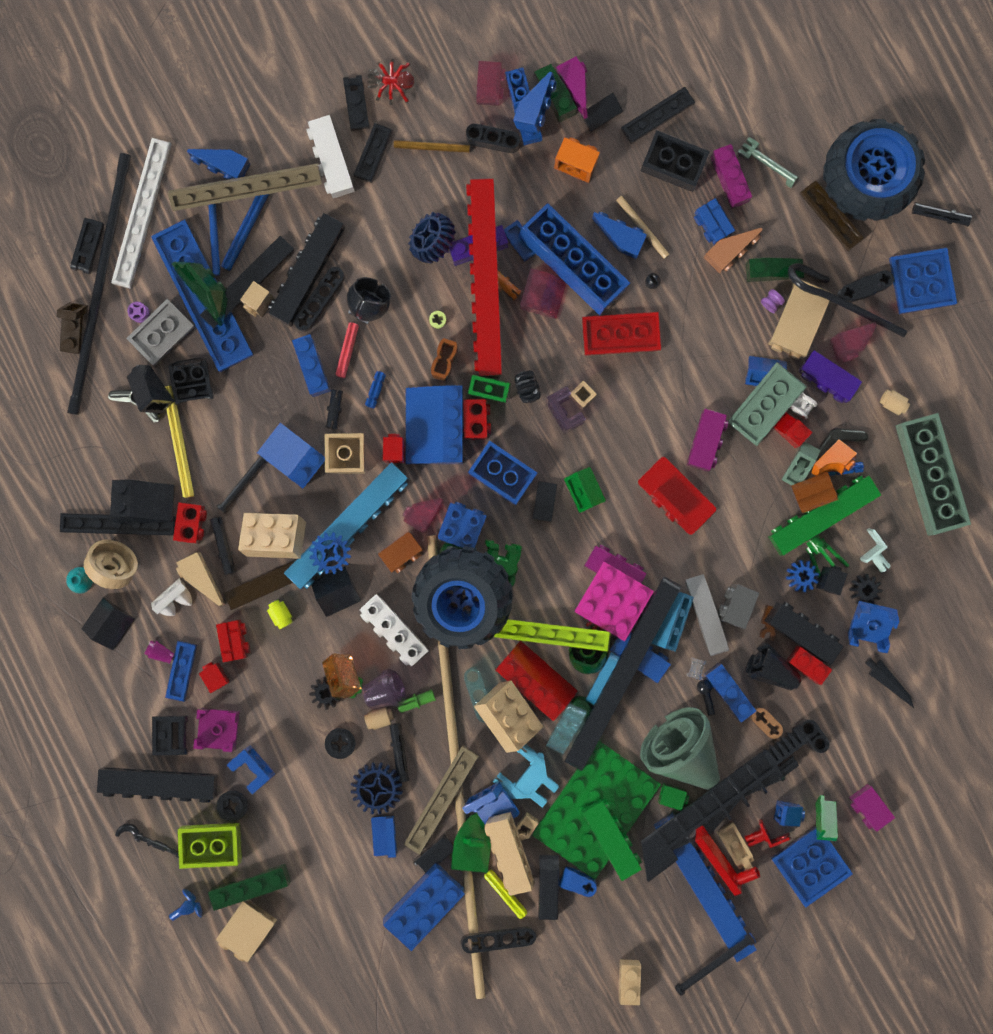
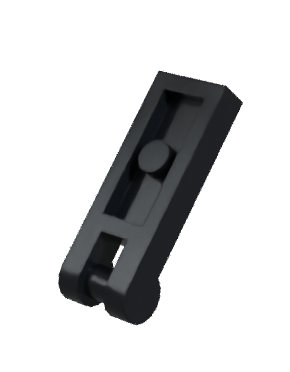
(356, 103)
(87, 245)

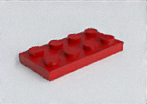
(621, 333)

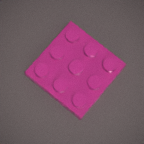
(614, 601)

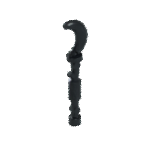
(139, 837)

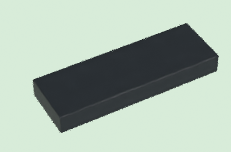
(372, 153)

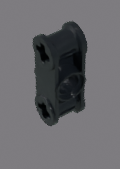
(866, 286)

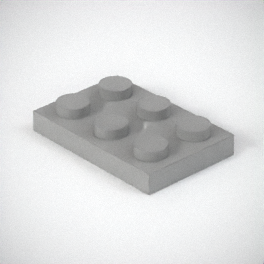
(160, 332)

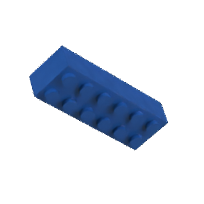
(573, 259)

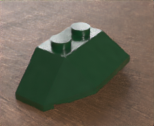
(204, 287)

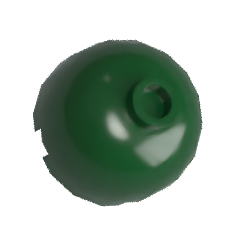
(587, 660)

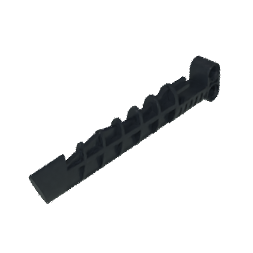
(720, 800)

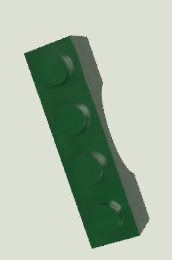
(249, 888)

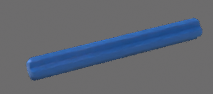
(244, 231)

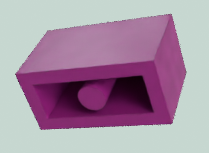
(871, 807)

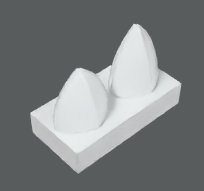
(176, 592)

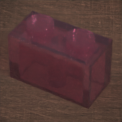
(488, 83)

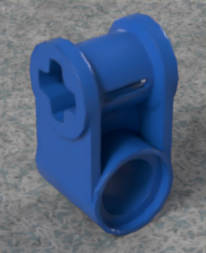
(575, 882)

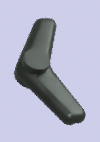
(127, 396)
(844, 435)

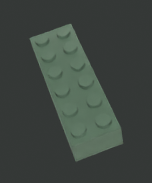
(933, 474)

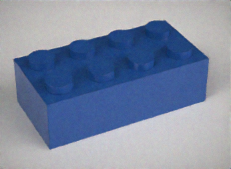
(423, 906)

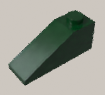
(561, 100)
(770, 269)

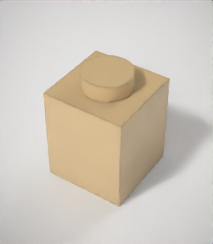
(582, 395)

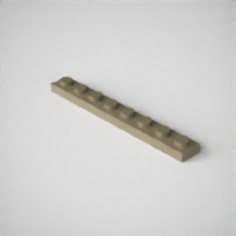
(245, 187)

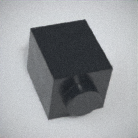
(832, 580)

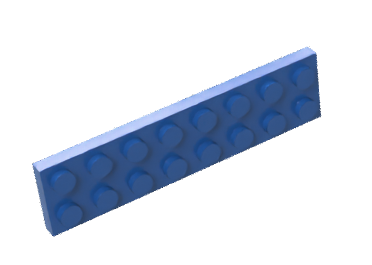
(224, 342)

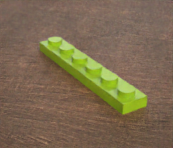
(555, 635)

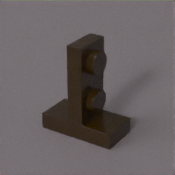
(71, 326)

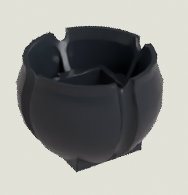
(368, 299)

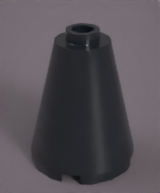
(772, 668)

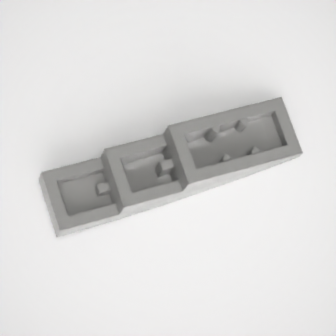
(707, 615)

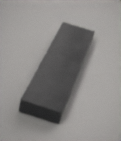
(658, 115)

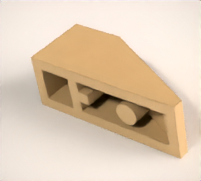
(197, 573)

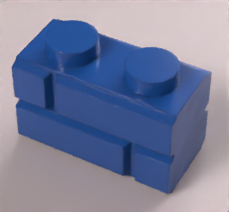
(714, 221)

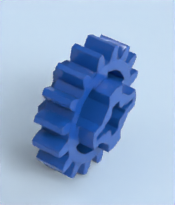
(335, 545)

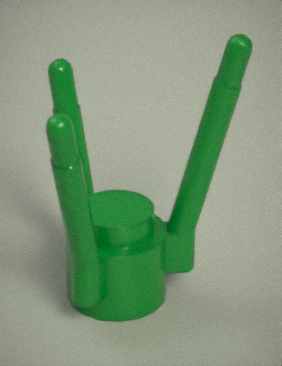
(819, 545)

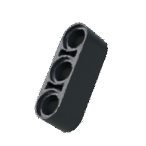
(486, 131)

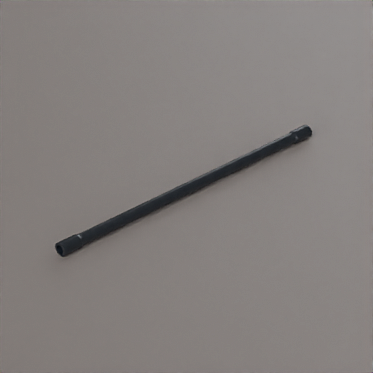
(122, 170)

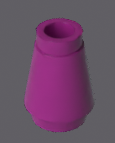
(159, 652)

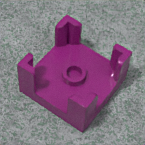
(217, 729)

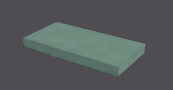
(767, 404)

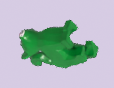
(509, 561)

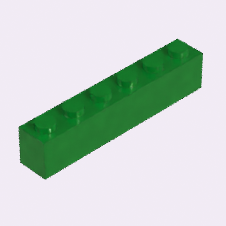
(819, 519)

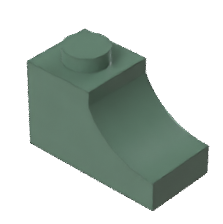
(801, 464)

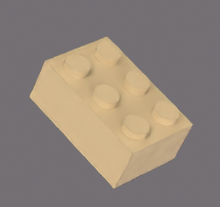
(272, 535)
(508, 716)

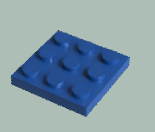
(923, 281)
(811, 867)

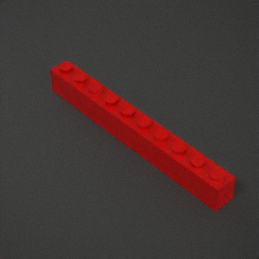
(485, 276)

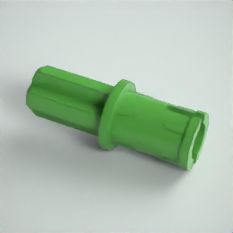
(417, 701)

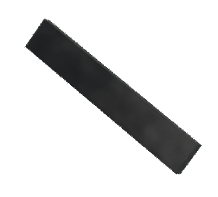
(256, 272)
(105, 525)

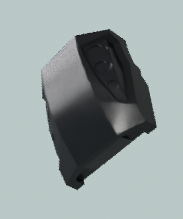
(190, 380)

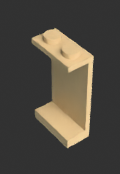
(798, 323)

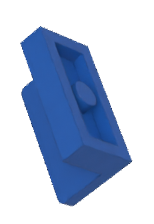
(758, 369)
(384, 836)

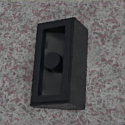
(602, 112)

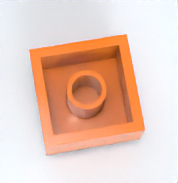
(576, 159)

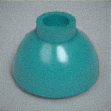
(78, 580)

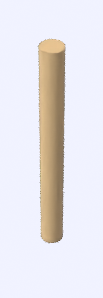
(640, 224)

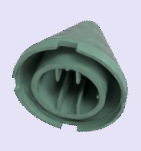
(682, 749)

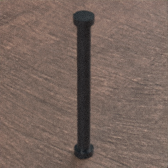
(241, 484)
(681, 988)

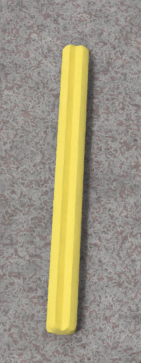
(179, 448)

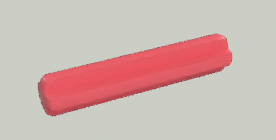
(347, 349)

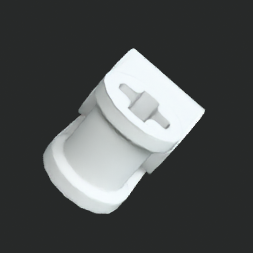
(803, 406)

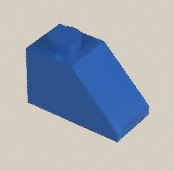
(789, 814)

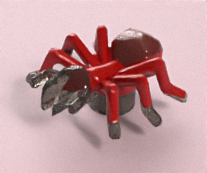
(395, 80)

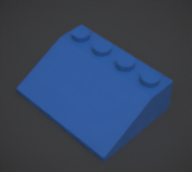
(434, 425)

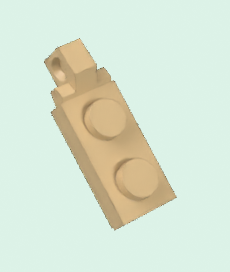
(736, 846)

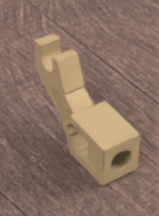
(530, 822)

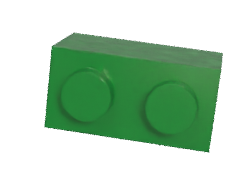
(489, 388)

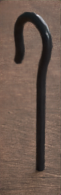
(836, 299)

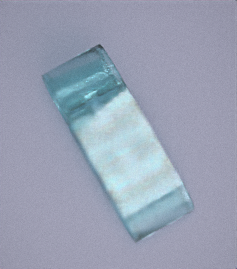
(476, 685)
(566, 728)

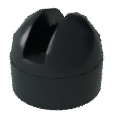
(649, 283)

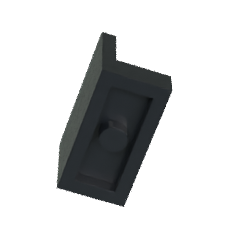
(434, 853)

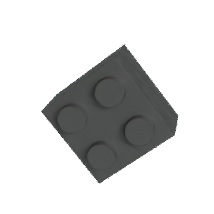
(737, 606)

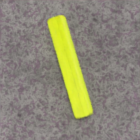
(511, 901)

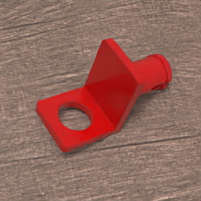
(763, 835)

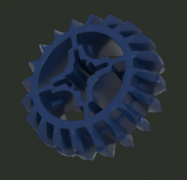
(432, 237)
(368, 787)

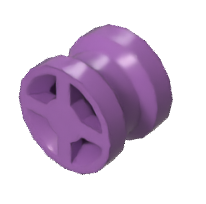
(772, 301)
(135, 309)

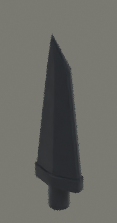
(885, 677)

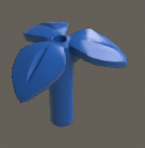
(187, 907)

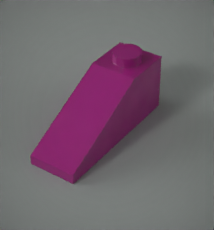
(574, 78)

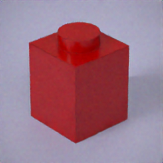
(214, 677)

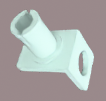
(875, 553)

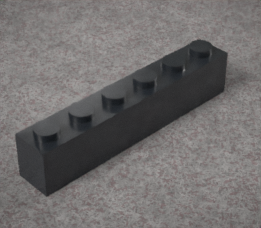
(307, 269)
(157, 783)

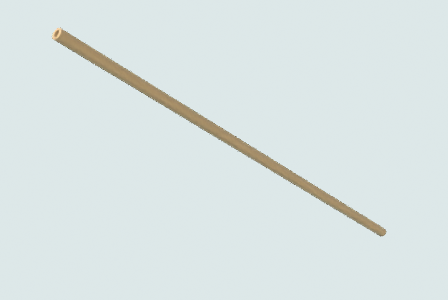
(459, 798)

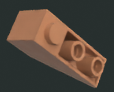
(727, 249)

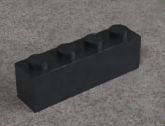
(803, 633)

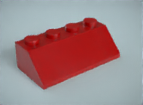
(536, 680)

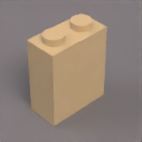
(246, 930)

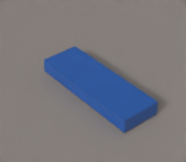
(181, 671)

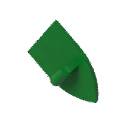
(471, 846)

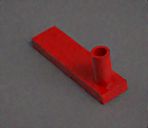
(721, 864)

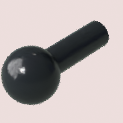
(704, 687)

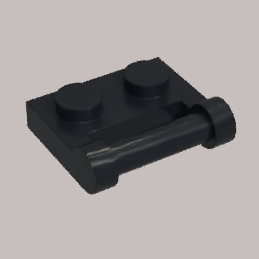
(163, 735)

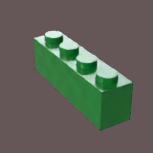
(611, 839)

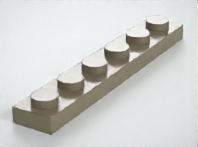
(441, 799)

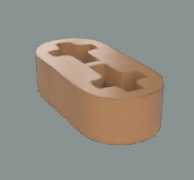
(769, 719)

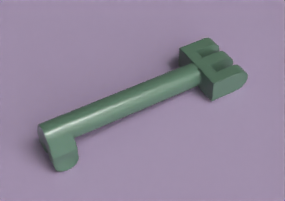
(752, 151)

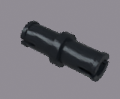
(334, 409)

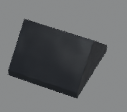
(335, 592)
(107, 624)

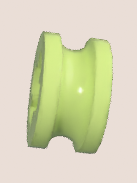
(440, 314)

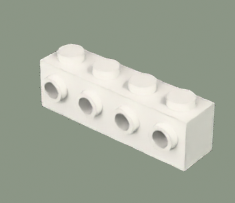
(331, 157)
(392, 627)

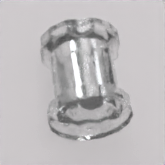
(696, 668)

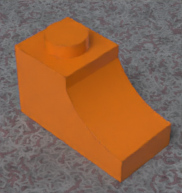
(837, 459)

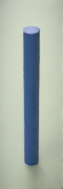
(214, 239)

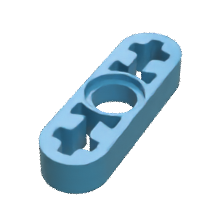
(602, 678)

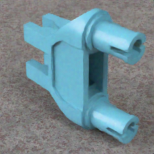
(530, 779)

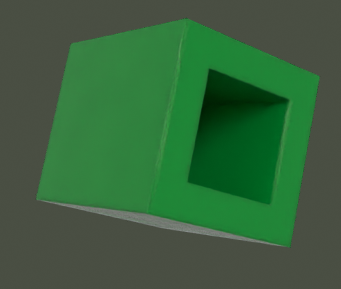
(673, 797)

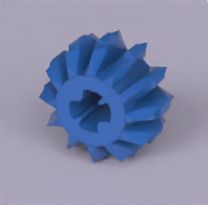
(796, 579)

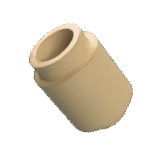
(894, 402)
(379, 718)

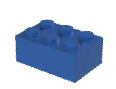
(502, 473)

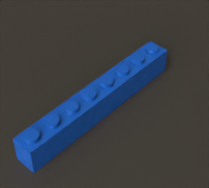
(711, 895)

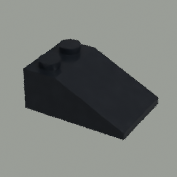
(141, 502)

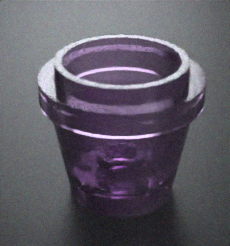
(384, 690)

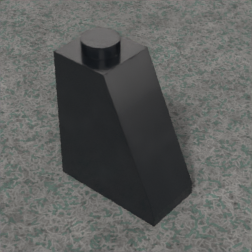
(148, 390)

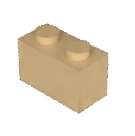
(256, 300)
(629, 982)

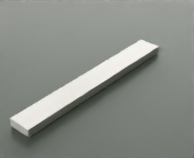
(141, 213)

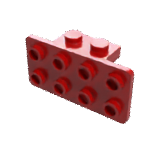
(676, 496)

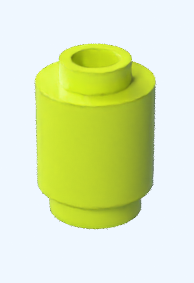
(279, 614)

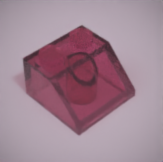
(543, 294)
(850, 343)
(422, 514)

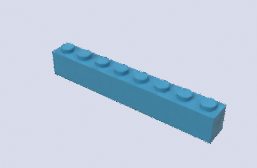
(350, 522)

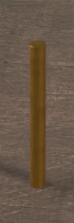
(431, 146)

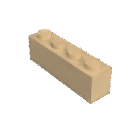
(509, 854)

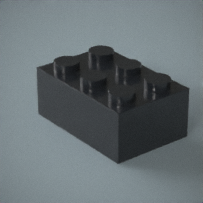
(674, 161)

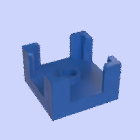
(873, 624)
(255, 764)

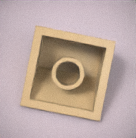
(345, 453)

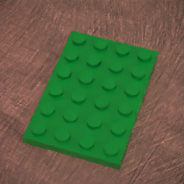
(604, 777)

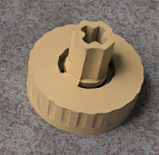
(104, 572)

